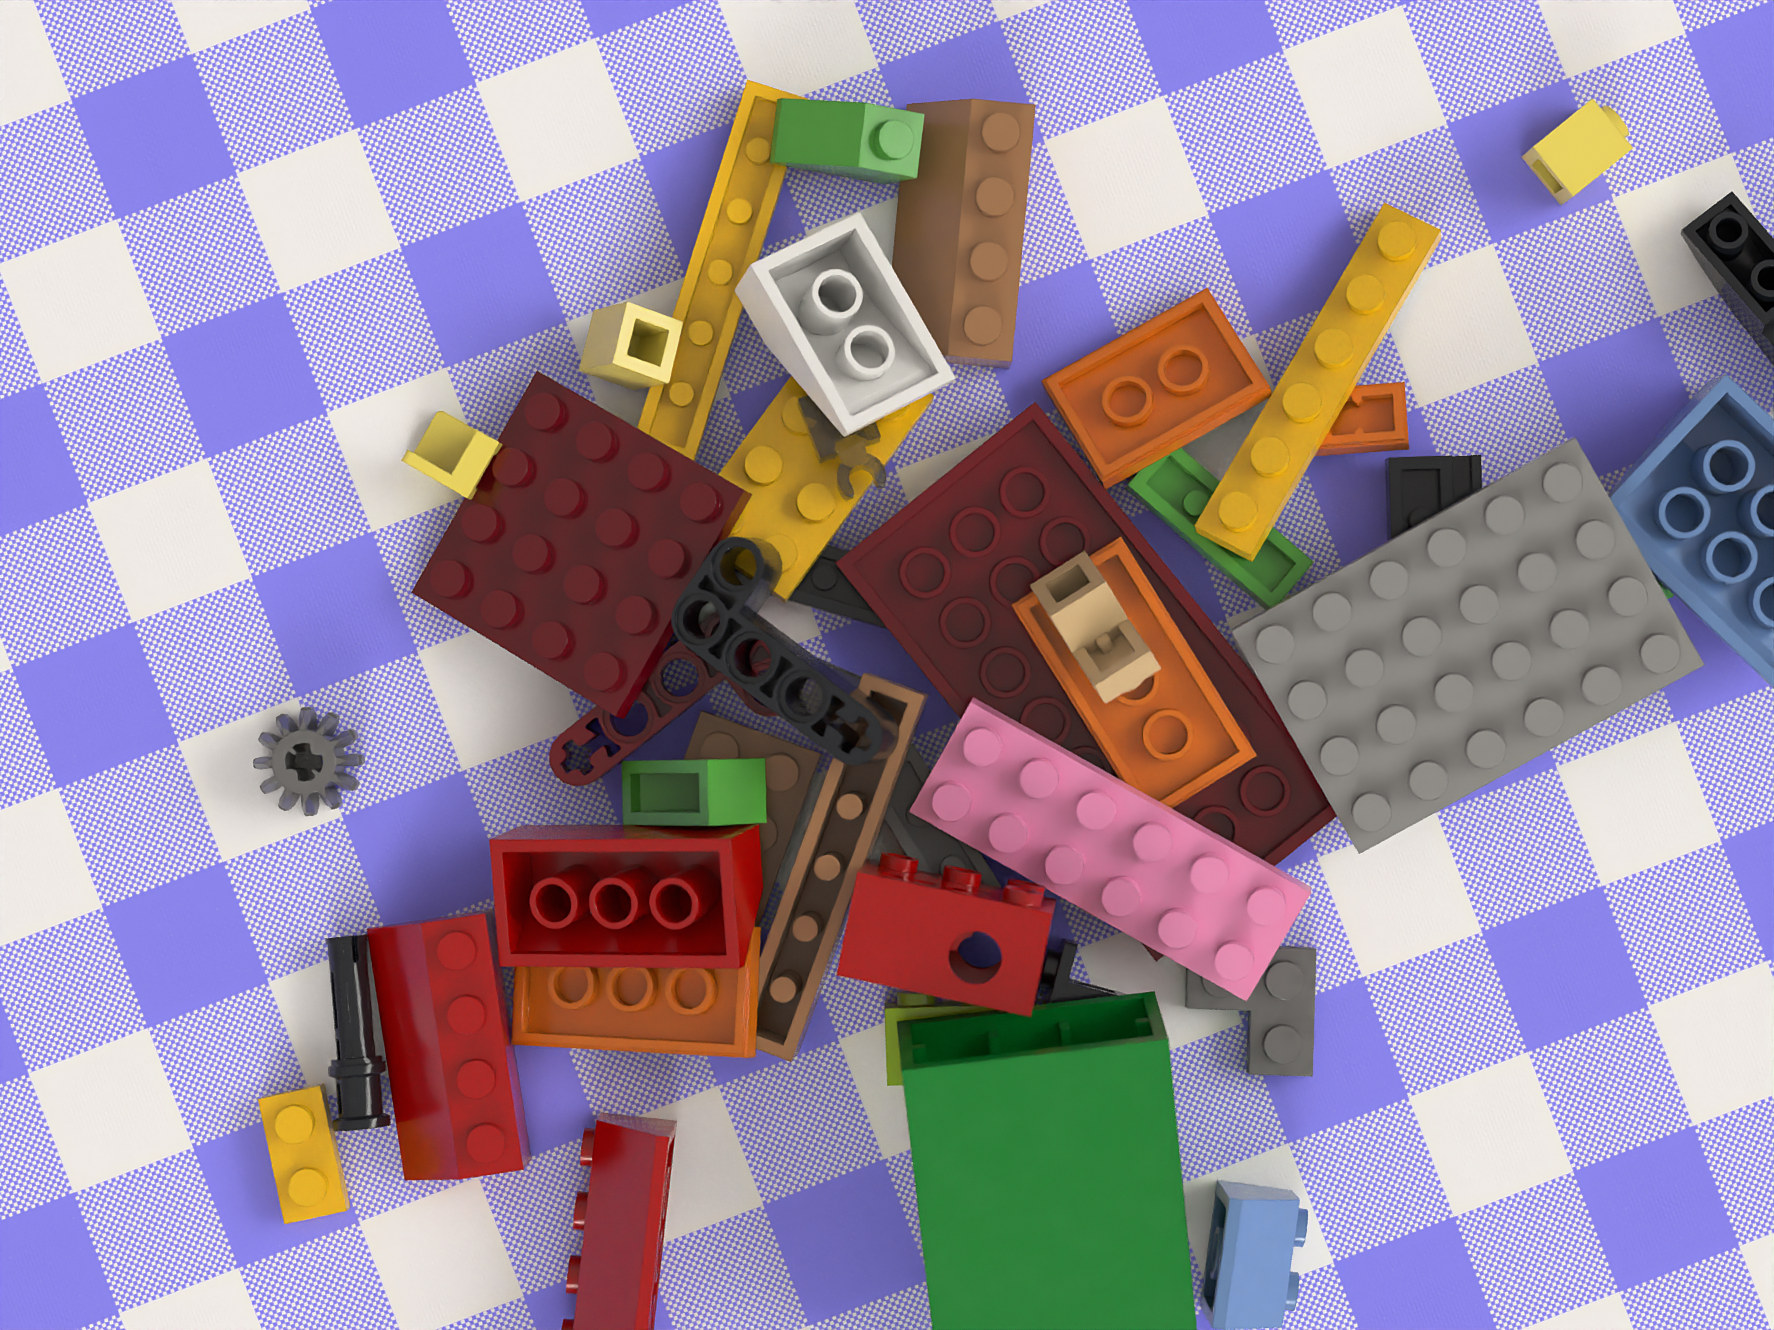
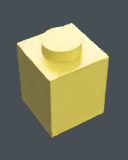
(1579, 150)
(631, 346)

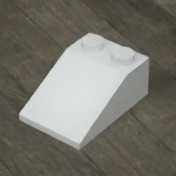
(843, 325)

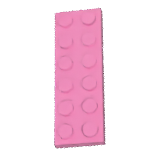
(1110, 849)

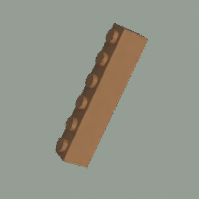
(825, 875)

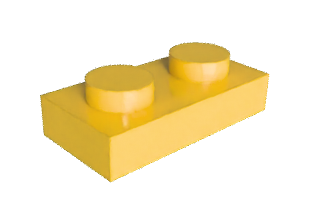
(304, 1153)

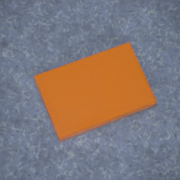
(1156, 388)

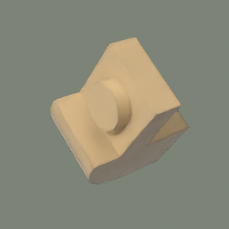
(1095, 627)

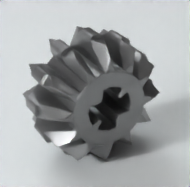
(297, 780)

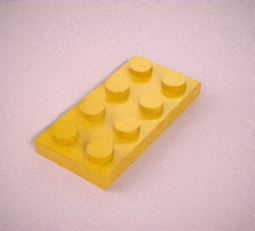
(792, 493)

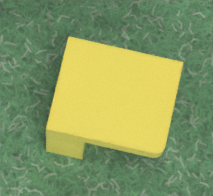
(453, 454)

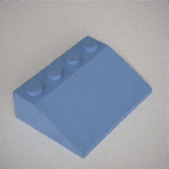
(1706, 516)

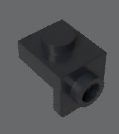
(1056, 976)

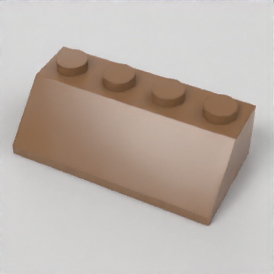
(965, 226)

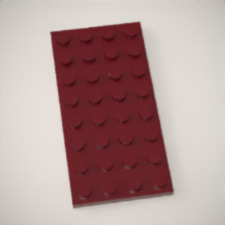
(973, 547)

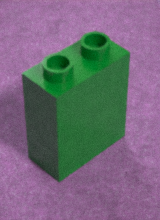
(1049, 1167)

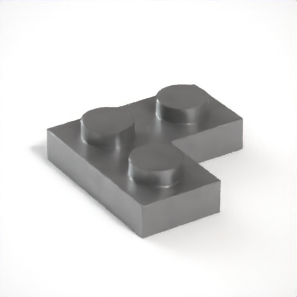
(1278, 1012)

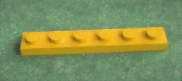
(725, 247)
(1318, 382)

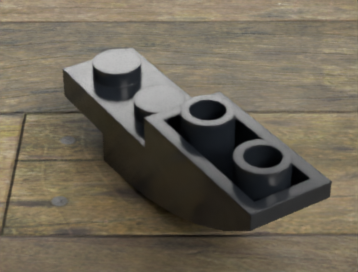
(1739, 263)

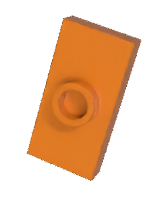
(1369, 422)

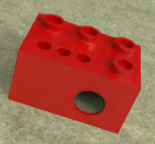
(911, 922)

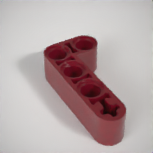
(661, 709)

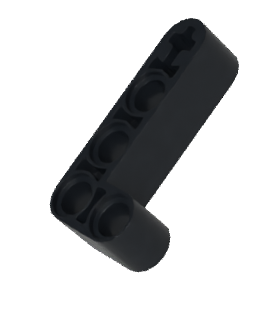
(790, 662)

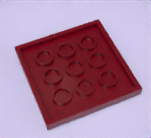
(580, 544)

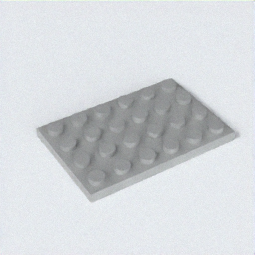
(1467, 645)

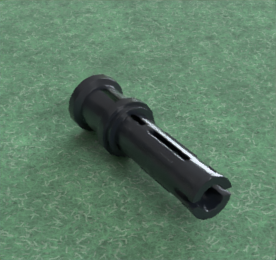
(357, 1065)

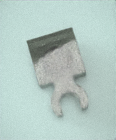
(849, 449)

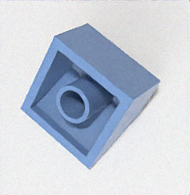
(1251, 1256)

